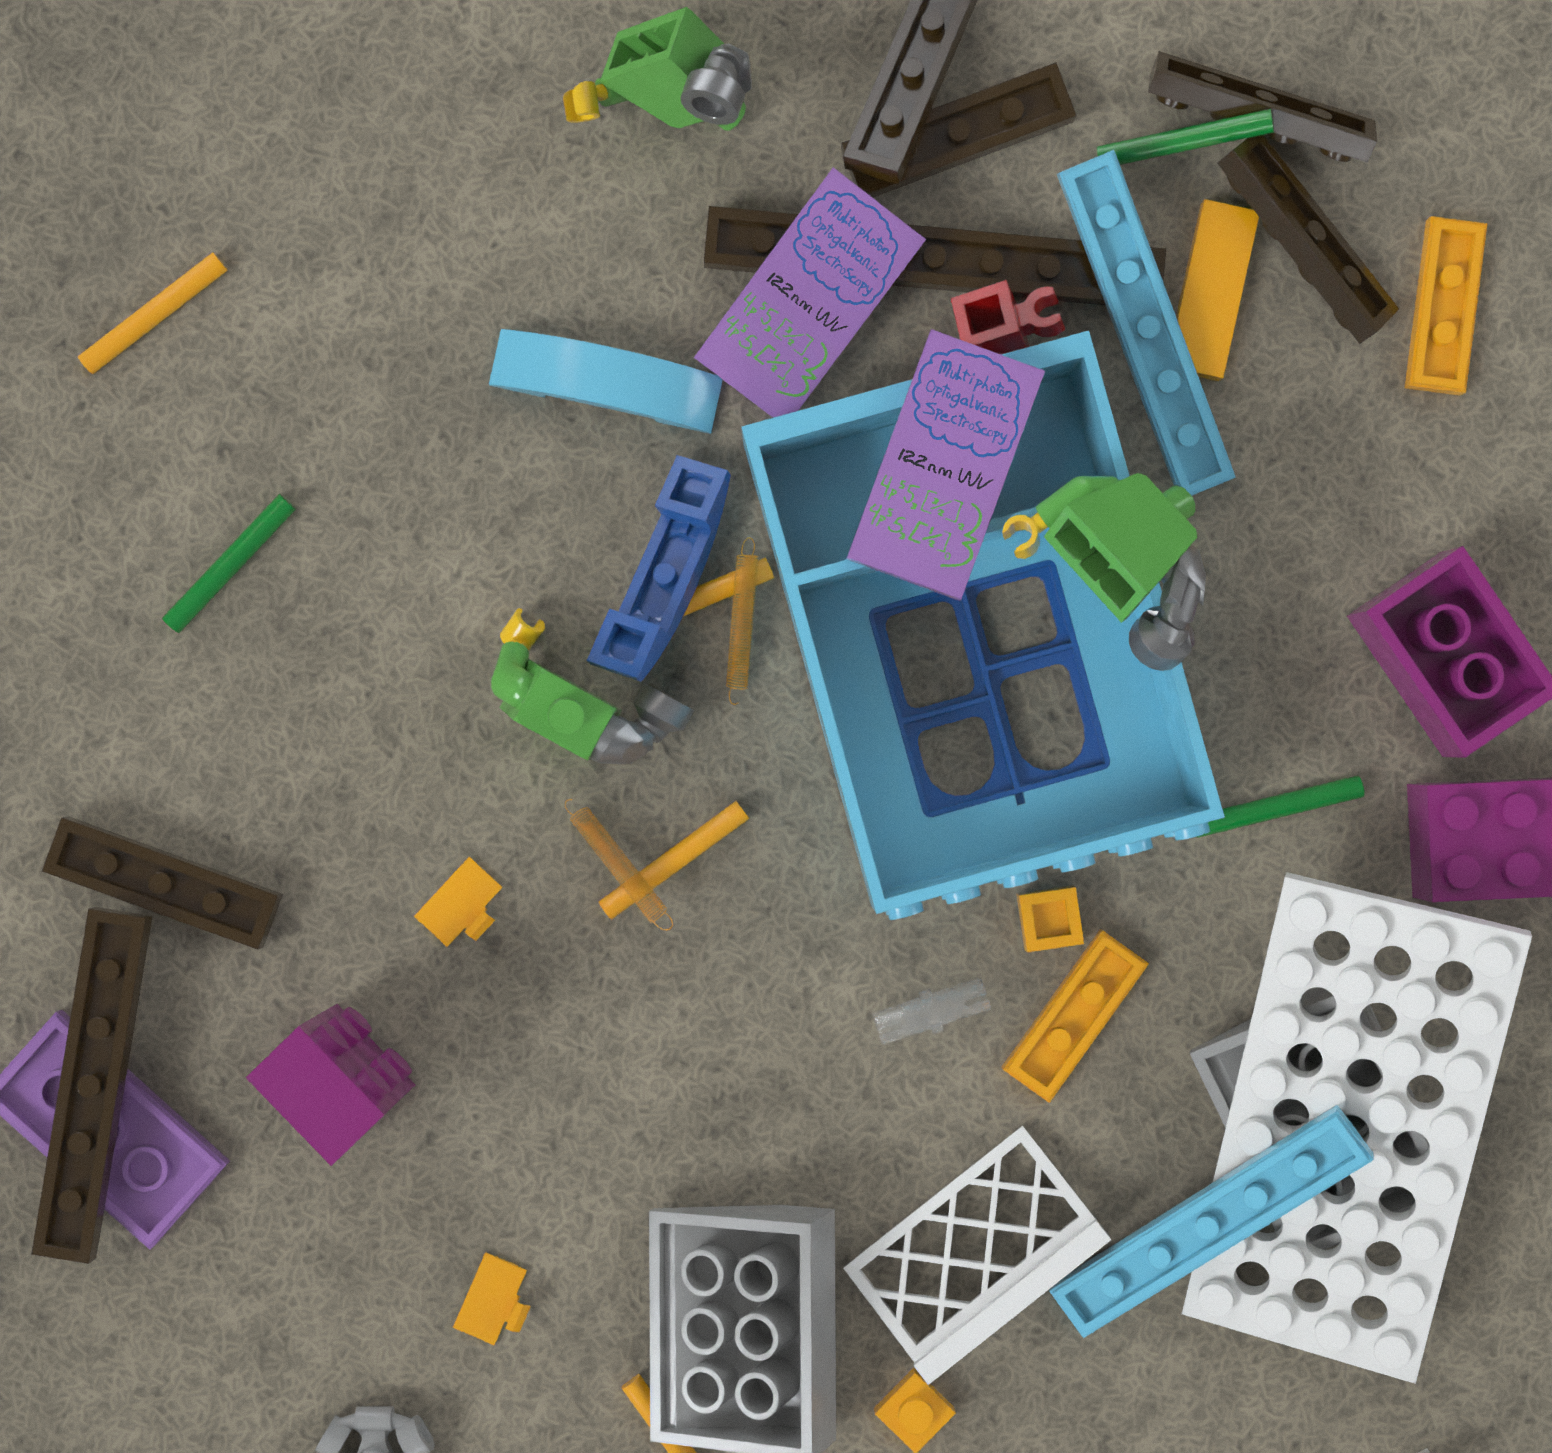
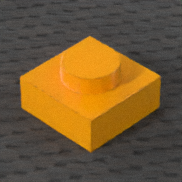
(1050, 918)
(914, 1410)

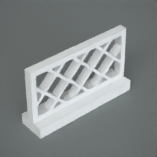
(1005, 1296)

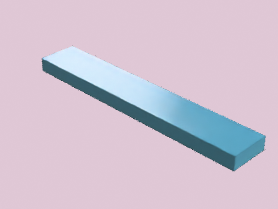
(1145, 323)
(1212, 1221)

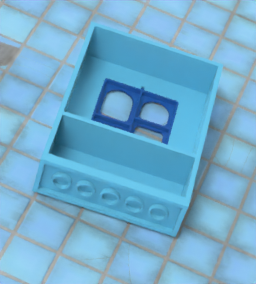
(1142, 743)

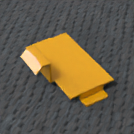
(460, 904)
(493, 1300)

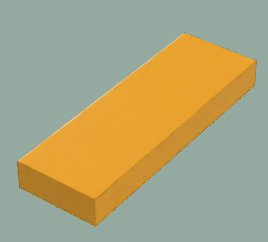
(1215, 283)
(1446, 305)
(1075, 1015)

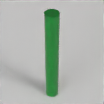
(1191, 137)
(228, 563)
(1288, 804)

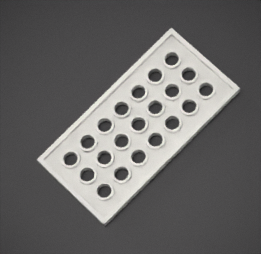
(1450, 1123)

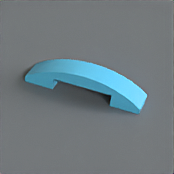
(606, 378)

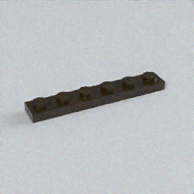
(91, 1085)

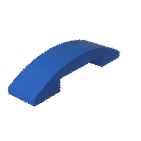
(667, 573)

